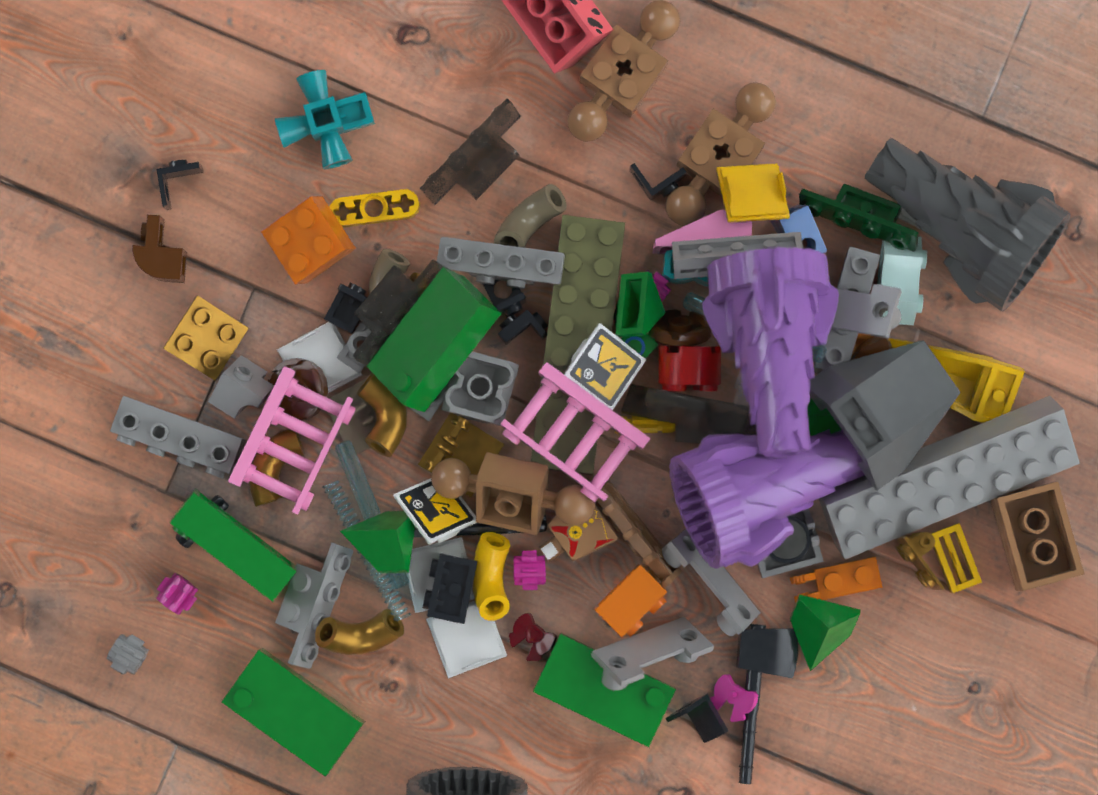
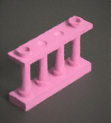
(578, 401)
(260, 443)

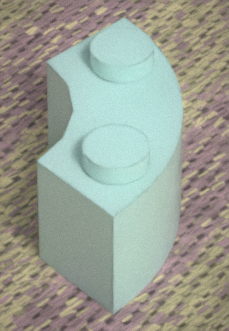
(902, 270)

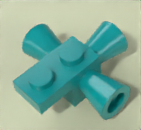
(325, 119)

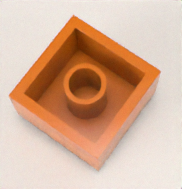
(308, 240)
(631, 601)

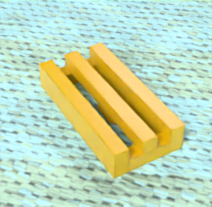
(945, 532)

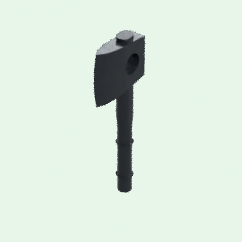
(759, 652)

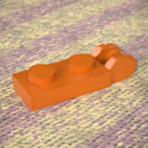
(842, 579)

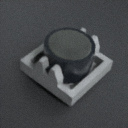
(797, 550)

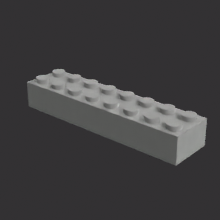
(953, 477)

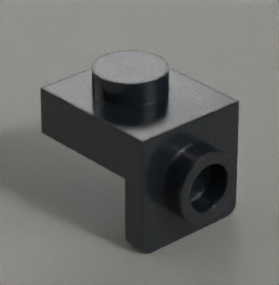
(343, 307)
(515, 326)

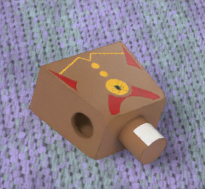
(578, 539)

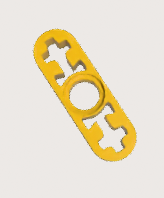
(380, 196)

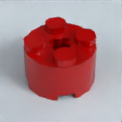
(690, 366)

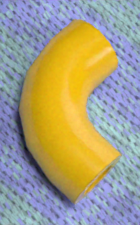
(488, 578)

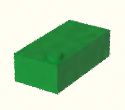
(433, 340)
(233, 544)
(576, 683)
(293, 711)

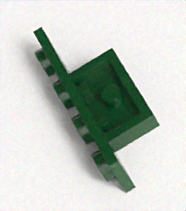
(863, 212)

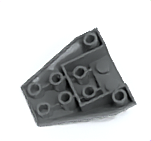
(886, 405)

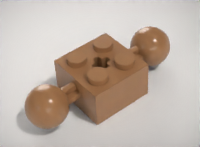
(754, 105)
(589, 119)
(511, 493)

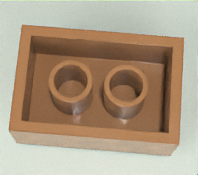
(1037, 536)

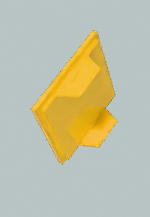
(753, 192)

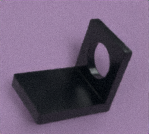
(176, 169)
(663, 188)
(508, 305)
(703, 716)

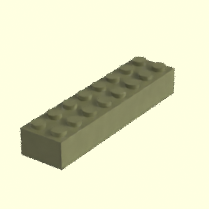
(577, 306)

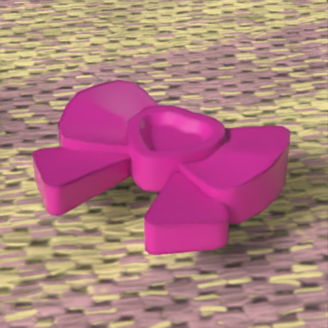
(743, 700)

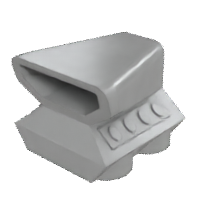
(481, 389)

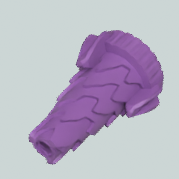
(771, 314)
(741, 500)

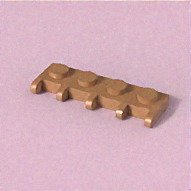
(640, 538)

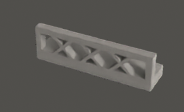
(694, 256)

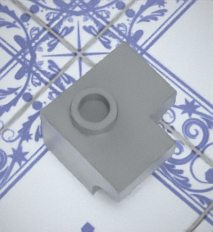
(241, 386)

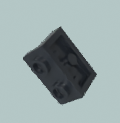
(450, 589)

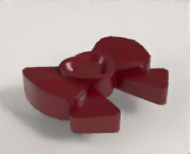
(527, 629)

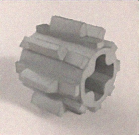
(127, 654)

